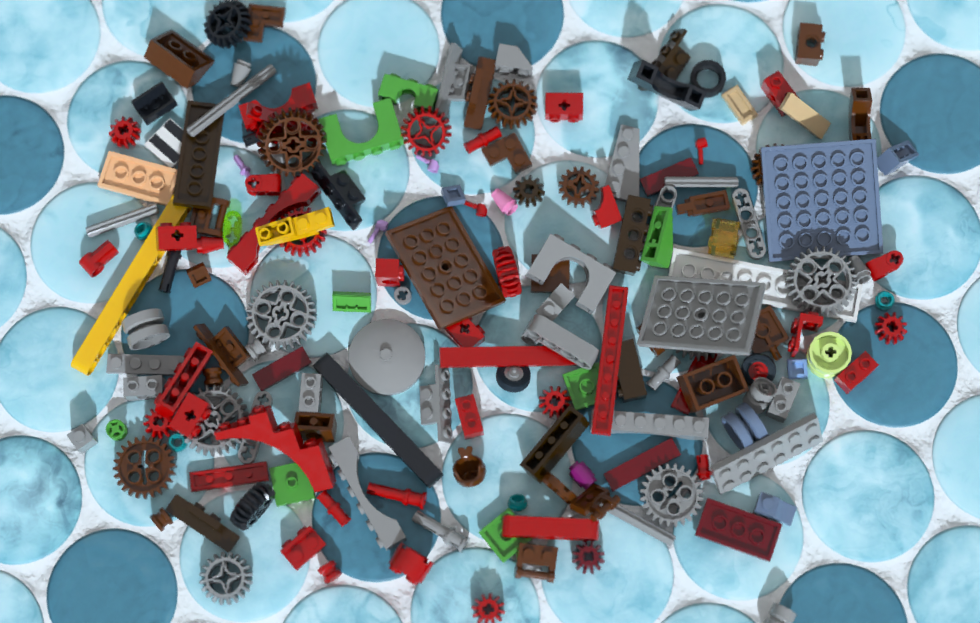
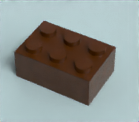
(712, 384)

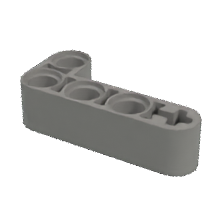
(560, 340)

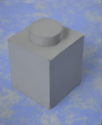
(82, 438)

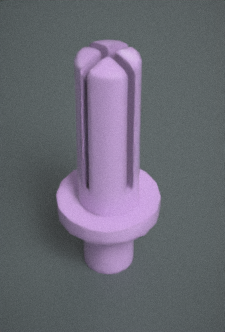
(244, 170)

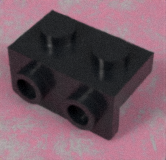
(154, 103)

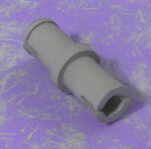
(663, 372)

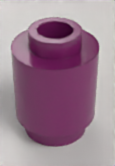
(582, 475)

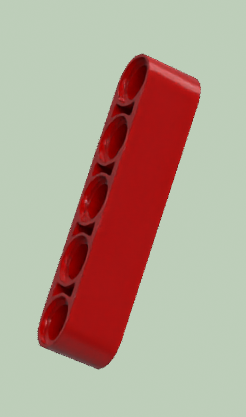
(550, 528)

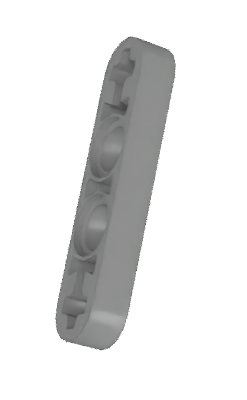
(746, 224)
(243, 449)

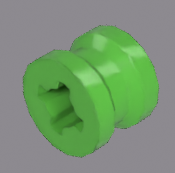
(113, 427)

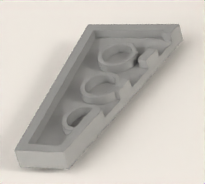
(624, 167)

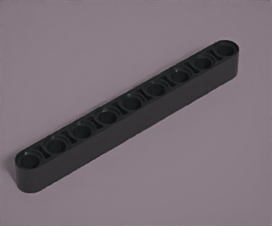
(378, 420)

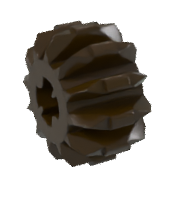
(521, 193)

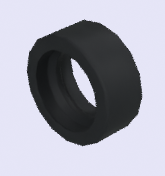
(712, 65)

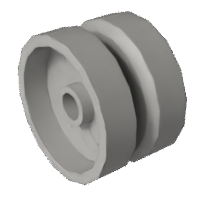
(145, 329)

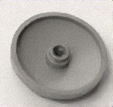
(386, 357)

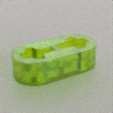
(228, 228)

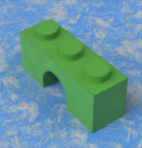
(394, 87)

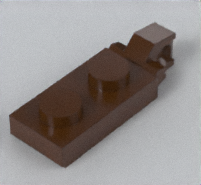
(704, 204)

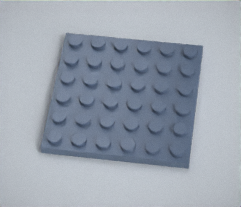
(821, 199)

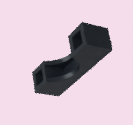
(652, 79)

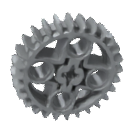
(821, 273)
(278, 307)
(238, 411)

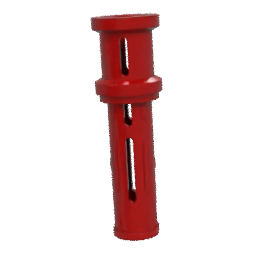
(405, 496)

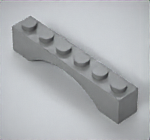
(659, 424)
(347, 458)

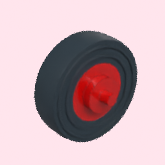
(758, 366)

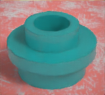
(142, 230)
(887, 295)
(171, 442)
(517, 502)

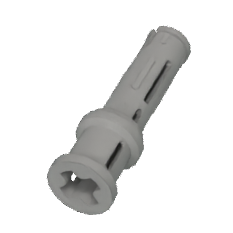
(448, 535)

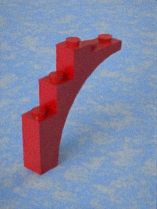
(286, 437)

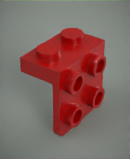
(810, 322)

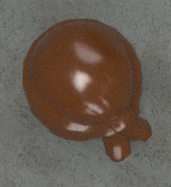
(469, 469)

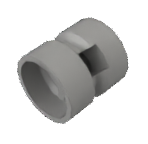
(760, 394)
(780, 614)

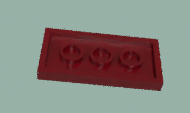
(738, 530)

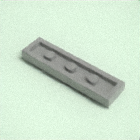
(143, 364)

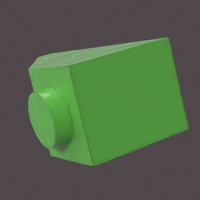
(659, 240)

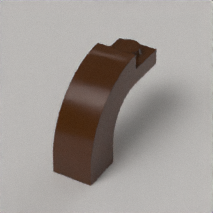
(859, 114)

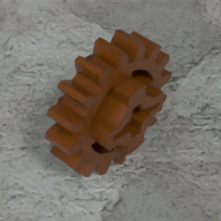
(571, 186)

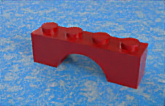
(301, 97)

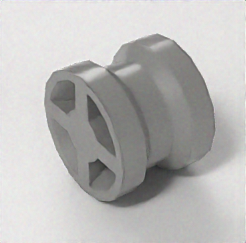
(256, 349)

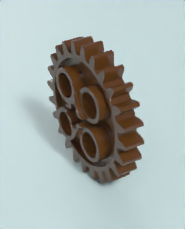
(127, 469)

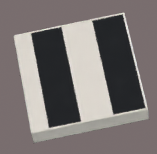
(167, 143)

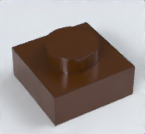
(198, 275)

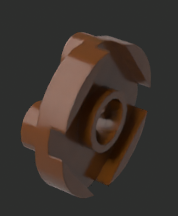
(558, 487)

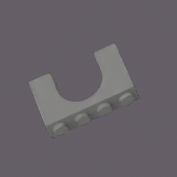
(597, 274)

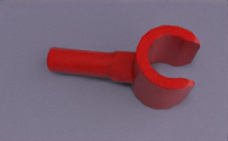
(701, 143)
(481, 208)

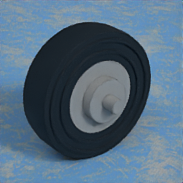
(513, 378)

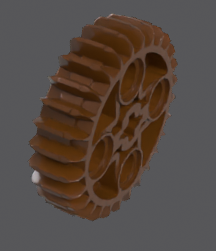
(298, 146)

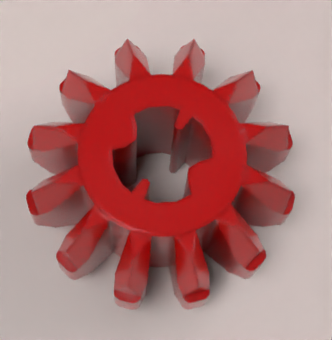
(125, 138)
(897, 326)
(547, 399)
(156, 429)
(483, 604)

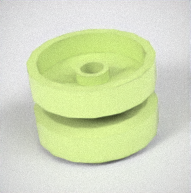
(818, 360)

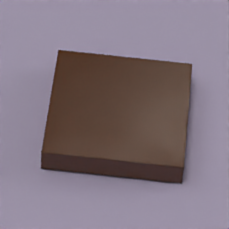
(558, 275)

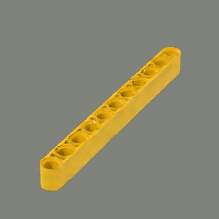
(125, 294)

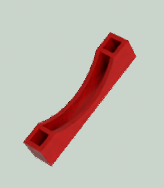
(300, 193)

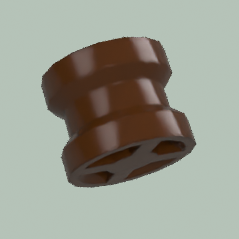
(213, 377)
(161, 519)

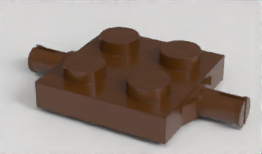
(768, 334)

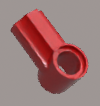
(94, 261)

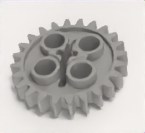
(685, 505)

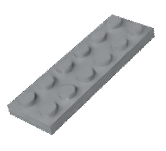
(767, 453)

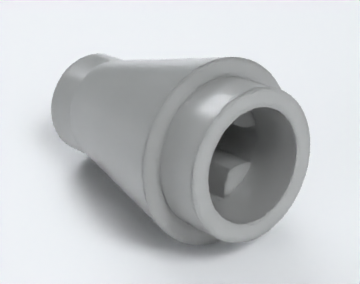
(240, 72)
(861, 270)

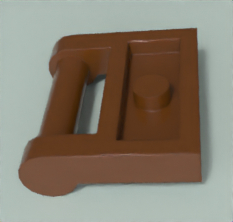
(203, 217)
(536, 555)

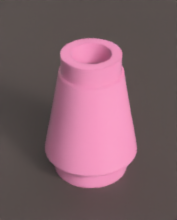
(505, 203)

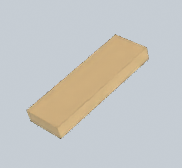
(804, 115)

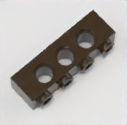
(633, 205)

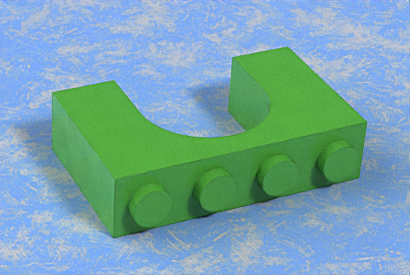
(387, 136)

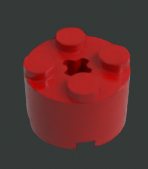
(410, 563)

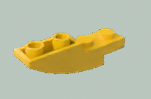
(294, 228)

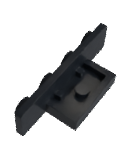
(341, 192)

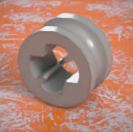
(397, 294)

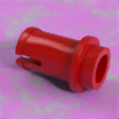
(703, 467)

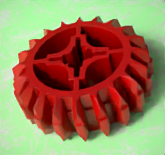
(434, 126)
(306, 246)
(506, 271)

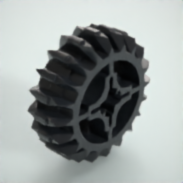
(224, 34)
(252, 505)

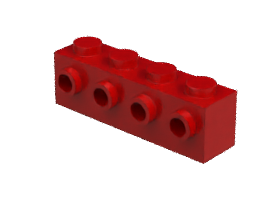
(183, 381)

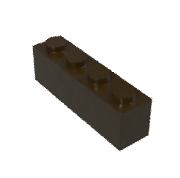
(555, 443)

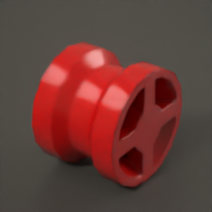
(329, 572)

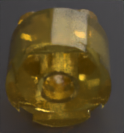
(724, 238)

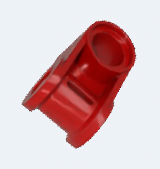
(266, 185)
(882, 266)

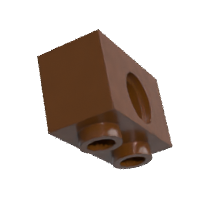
(809, 33)
(316, 426)

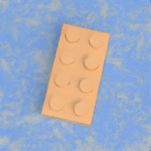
(138, 178)

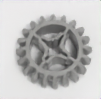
(217, 579)

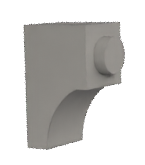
(555, 302)

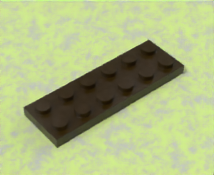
(198, 160)

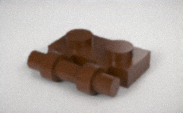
(590, 501)

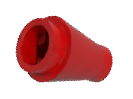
(209, 244)

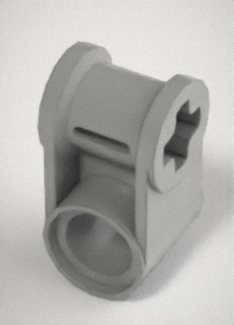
(661, 201)

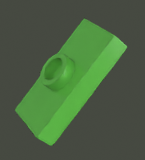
(351, 301)

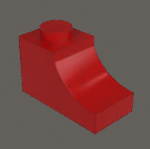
(607, 211)

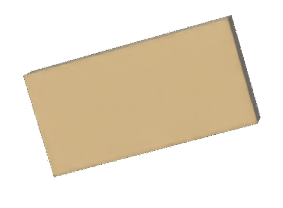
(739, 105)

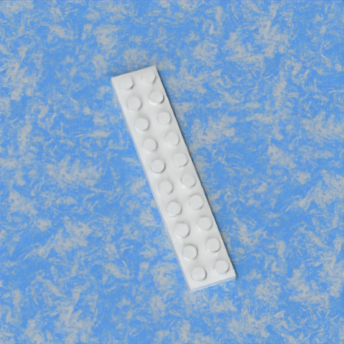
(705, 266)

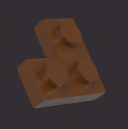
(262, 17)
(509, 149)

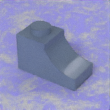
(896, 157)
(774, 509)

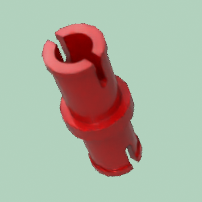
(482, 139)
(333, 508)

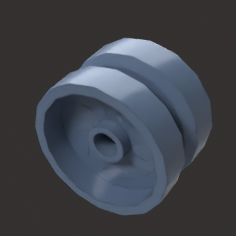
(744, 426)

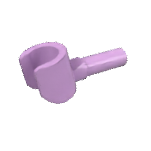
(433, 165)
(380, 225)

